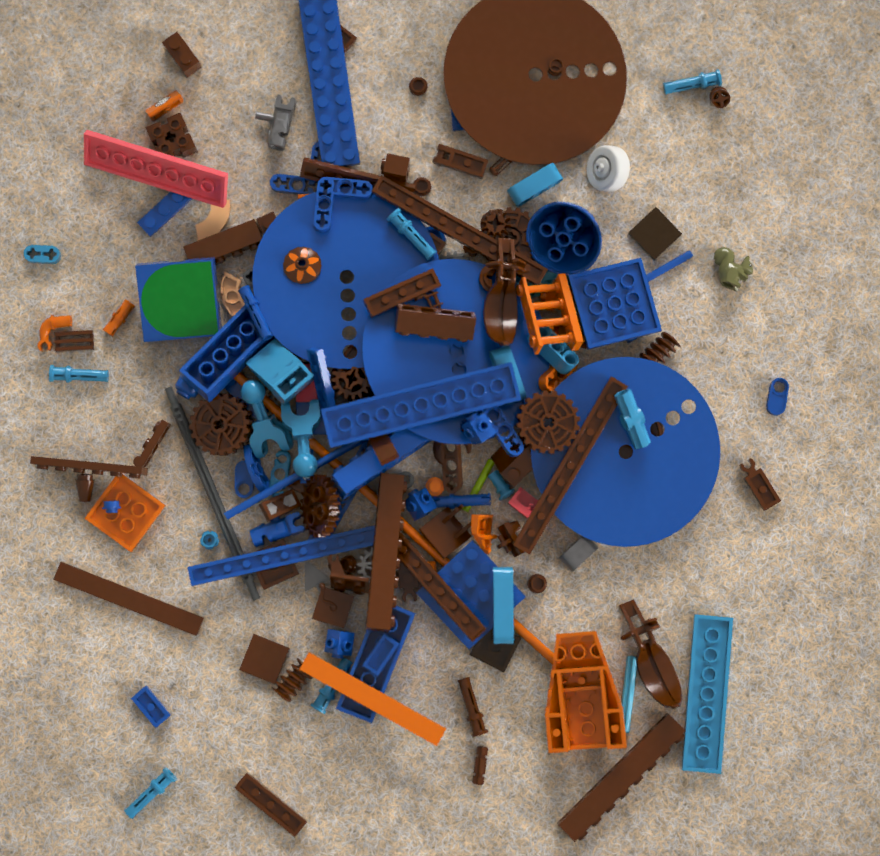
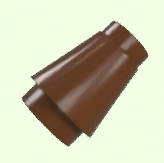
(84, 487)

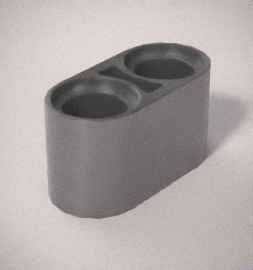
(578, 553)

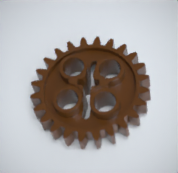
(319, 506)

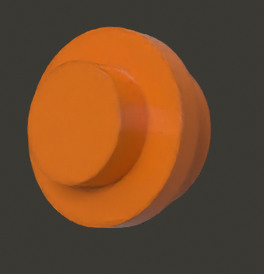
(434, 486)

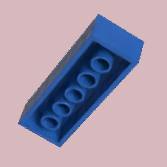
(223, 356)
(367, 467)
(402, 624)

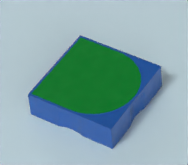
(178, 299)

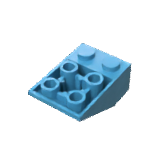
(280, 371)

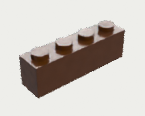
(226, 243)
(435, 322)

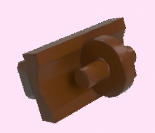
(508, 537)

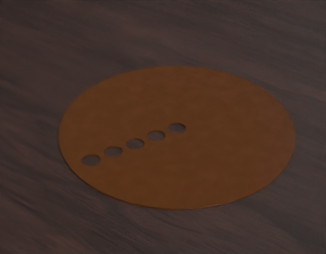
(527, 118)

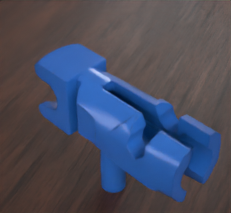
(276, 529)

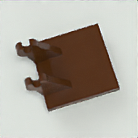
(446, 532)
(343, 582)

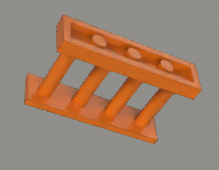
(563, 303)

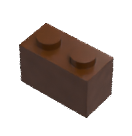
(181, 54)
(395, 167)

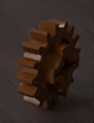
(360, 382)

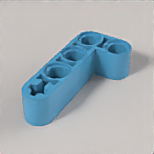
(503, 605)

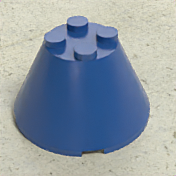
(564, 238)

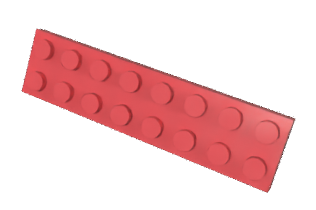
(155, 168)

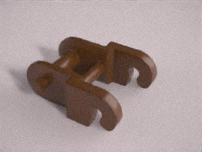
(434, 295)

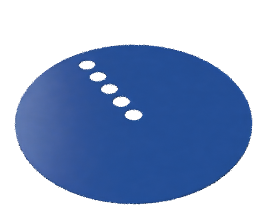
(357, 242)
(408, 361)
(660, 484)

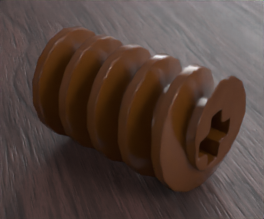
(660, 349)
(292, 682)

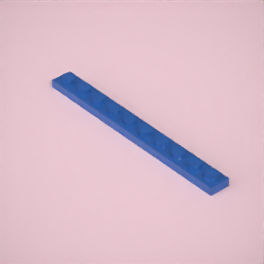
(281, 556)

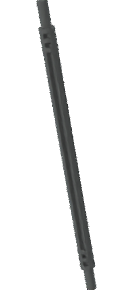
(209, 486)

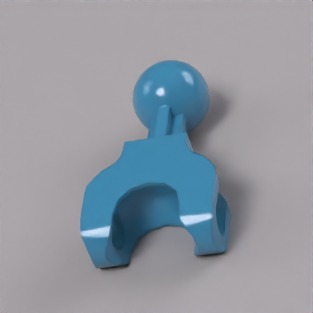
(265, 426)
(302, 429)

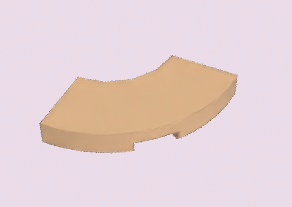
(214, 222)
(229, 293)

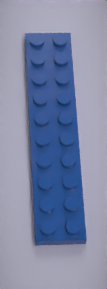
(329, 82)
(420, 405)

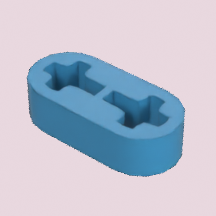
(42, 249)

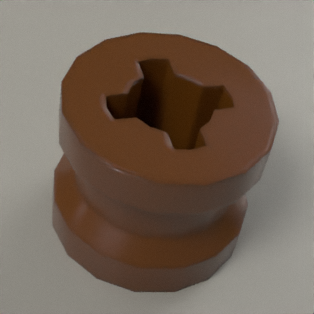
(721, 101)

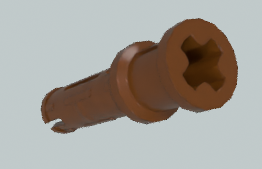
(475, 717)

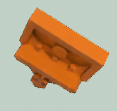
(481, 530)

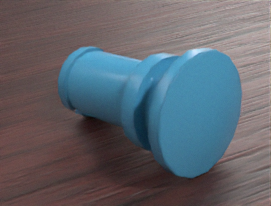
(501, 486)

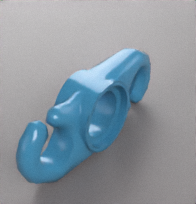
(278, 465)

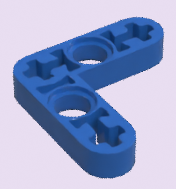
(282, 189)
(334, 191)

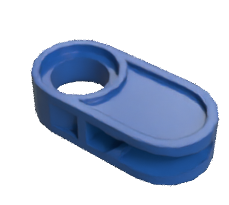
(777, 401)
(243, 477)

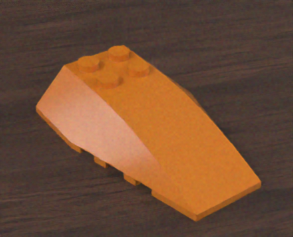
(582, 697)

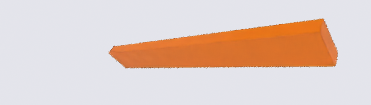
(372, 699)

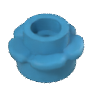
(214, 540)

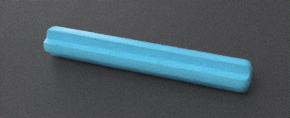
(628, 690)

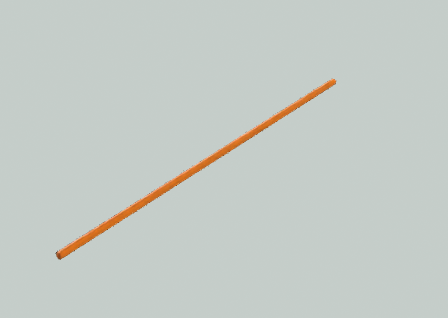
(407, 528)

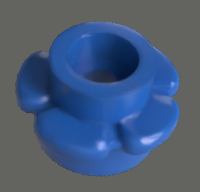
(111, 506)

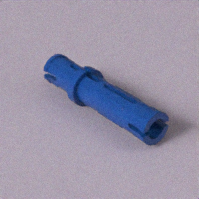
(252, 306)
(466, 500)

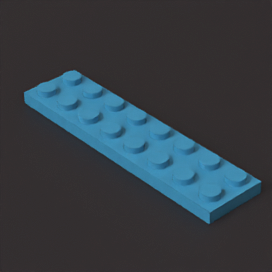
(707, 694)

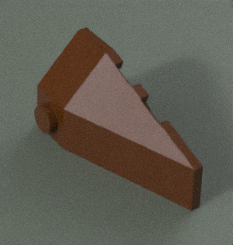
(513, 468)

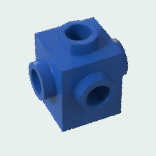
(478, 428)
(420, 503)
(339, 643)

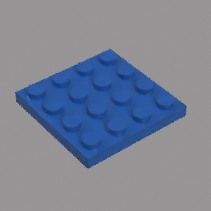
(614, 303)
(472, 580)

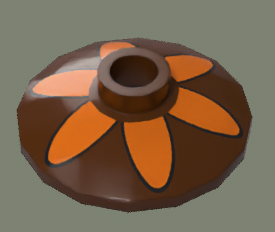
(306, 273)

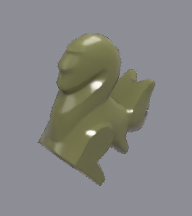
(729, 271)

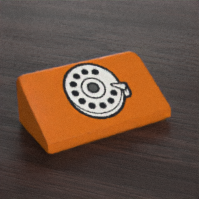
(164, 105)

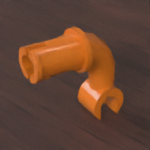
(51, 324)

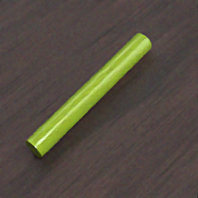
(480, 481)

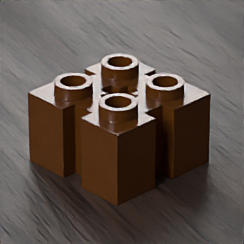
(174, 128)

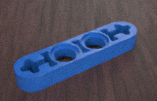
(503, 421)

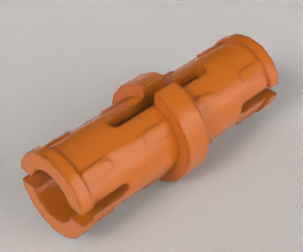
(119, 317)

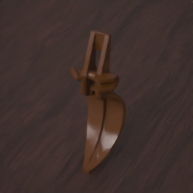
(501, 302)
(652, 661)

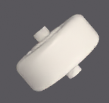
(608, 168)

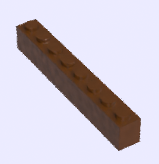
(384, 552)
(620, 777)

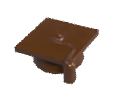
(332, 606)

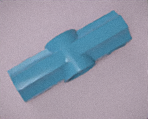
(632, 418)

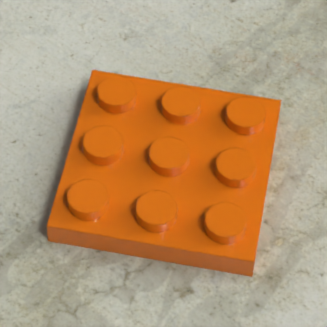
(134, 517)

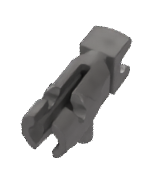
(279, 121)

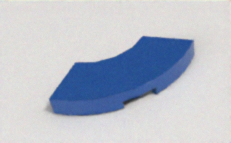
(255, 469)

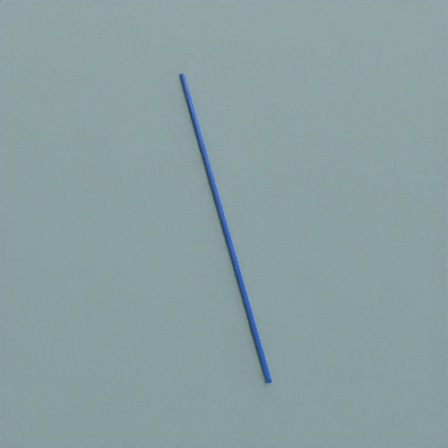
(345, 448)

